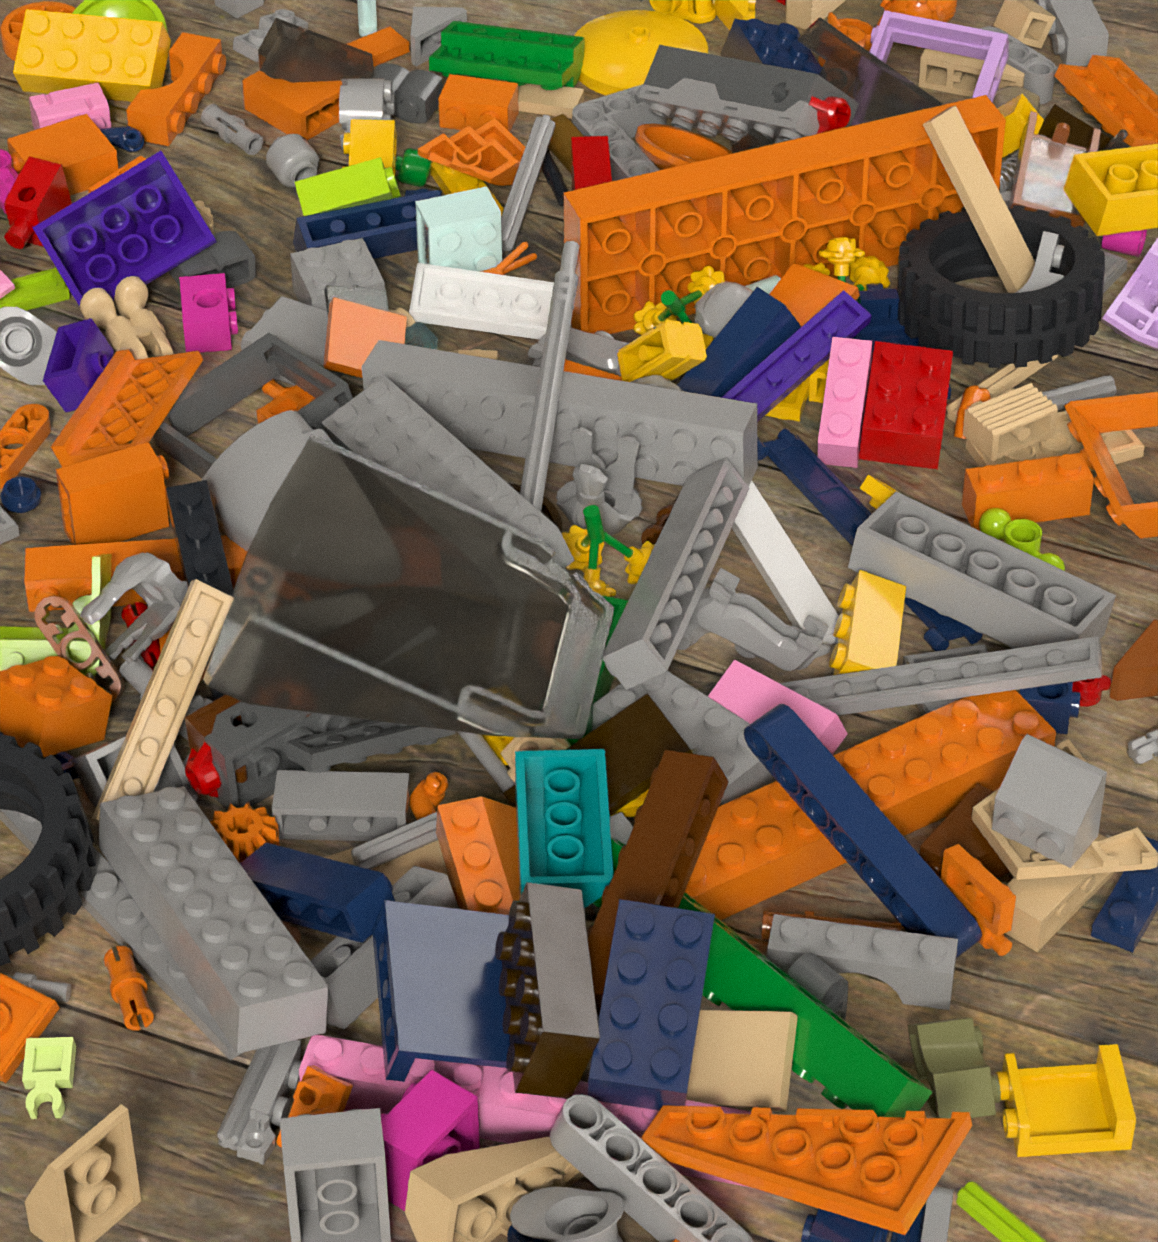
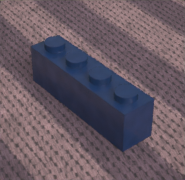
(384, 225)
(319, 890)

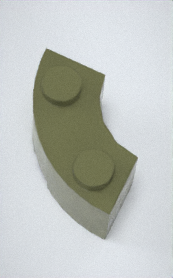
(952, 1062)

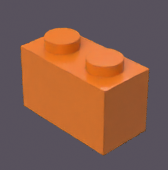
(476, 102)

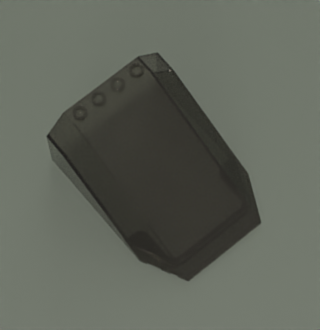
(406, 610)

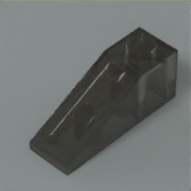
(310, 57)

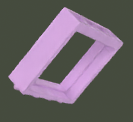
(947, 38)

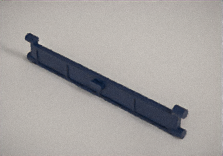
(846, 515)

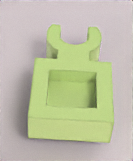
(46, 1068)

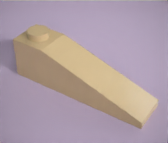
(473, 1191)

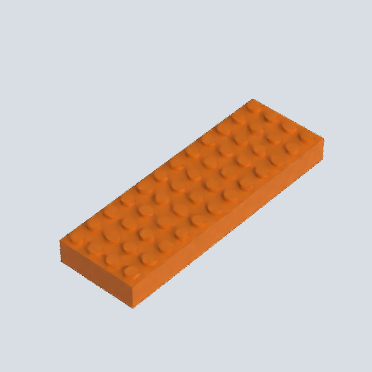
(763, 210)

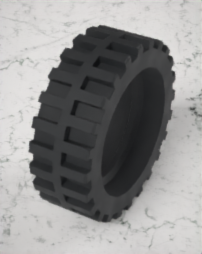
(998, 325)
(58, 866)

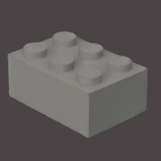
(336, 1177)

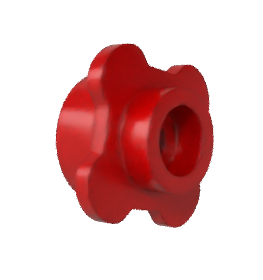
(1091, 690)

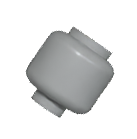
(292, 159)

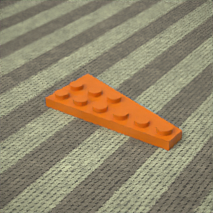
(819, 1157)

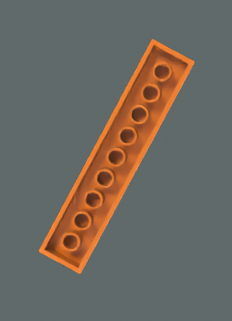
(910, 773)

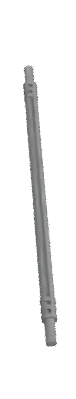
(550, 377)

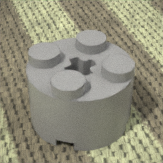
(365, 101)

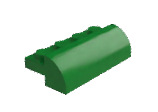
(509, 55)

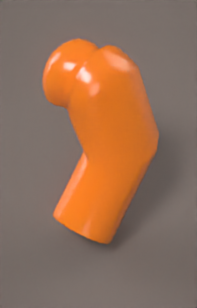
(971, 395)
(428, 795)

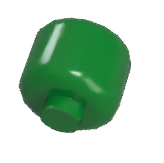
(412, 168)

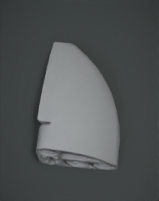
(253, 470)

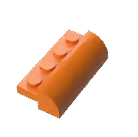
(1114, 98)

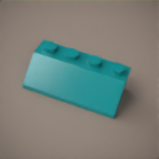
(563, 820)

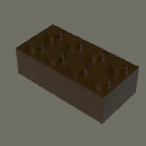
(547, 991)

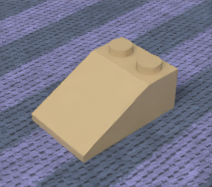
(87, 1185)

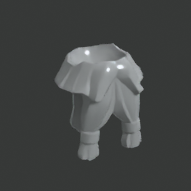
(601, 484)
(159, 589)

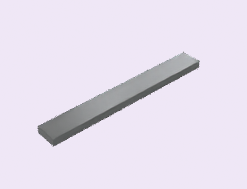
(955, 677)

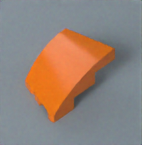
(484, 153)

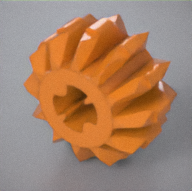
(245, 829)

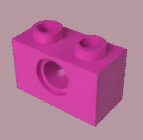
(206, 313)

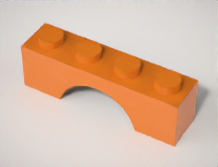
(164, 110)

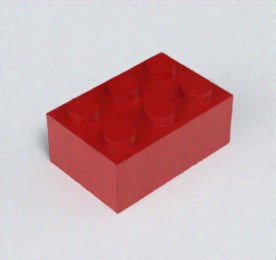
(906, 405)

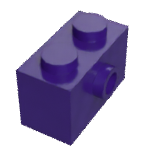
(76, 362)

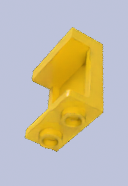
(1068, 1106)

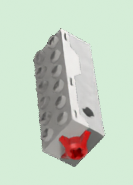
(738, 95)

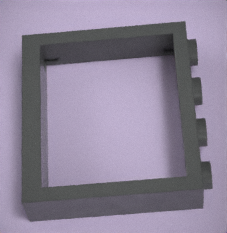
(235, 381)

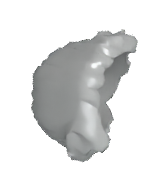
(719, 306)

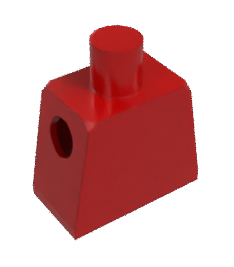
(33, 198)

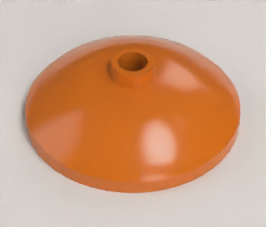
(674, 146)

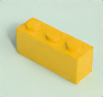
(868, 624)

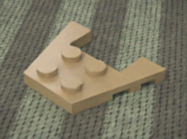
(1114, 854)

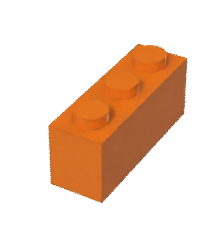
(1030, 489)

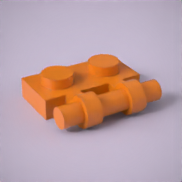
(982, 895)

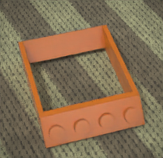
(1108, 415)

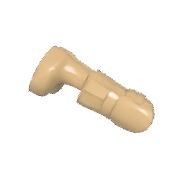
(135, 327)

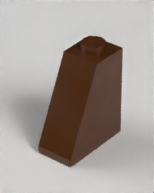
(961, 830)

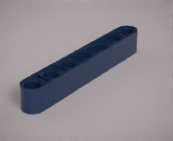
(858, 828)

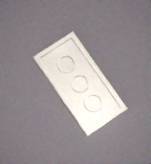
(481, 301)

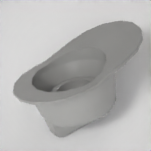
(24, 345)
(568, 1215)

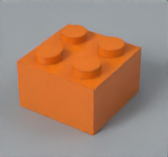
(52, 706)

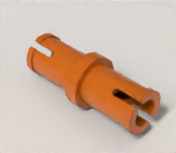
(128, 988)

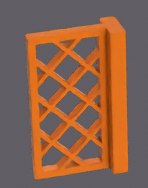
(125, 405)

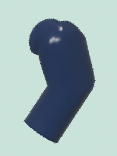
(124, 138)

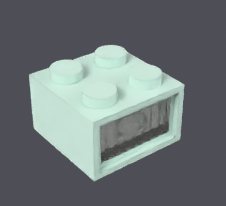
(460, 230)

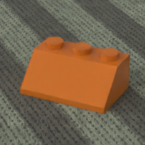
(480, 853)

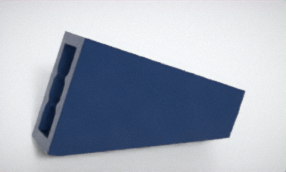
(741, 345)

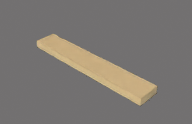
(981, 198)
(167, 694)

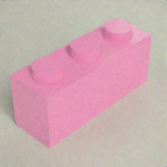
(844, 402)
(754, 694)

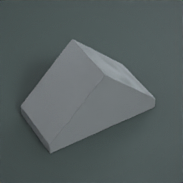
(427, 29)

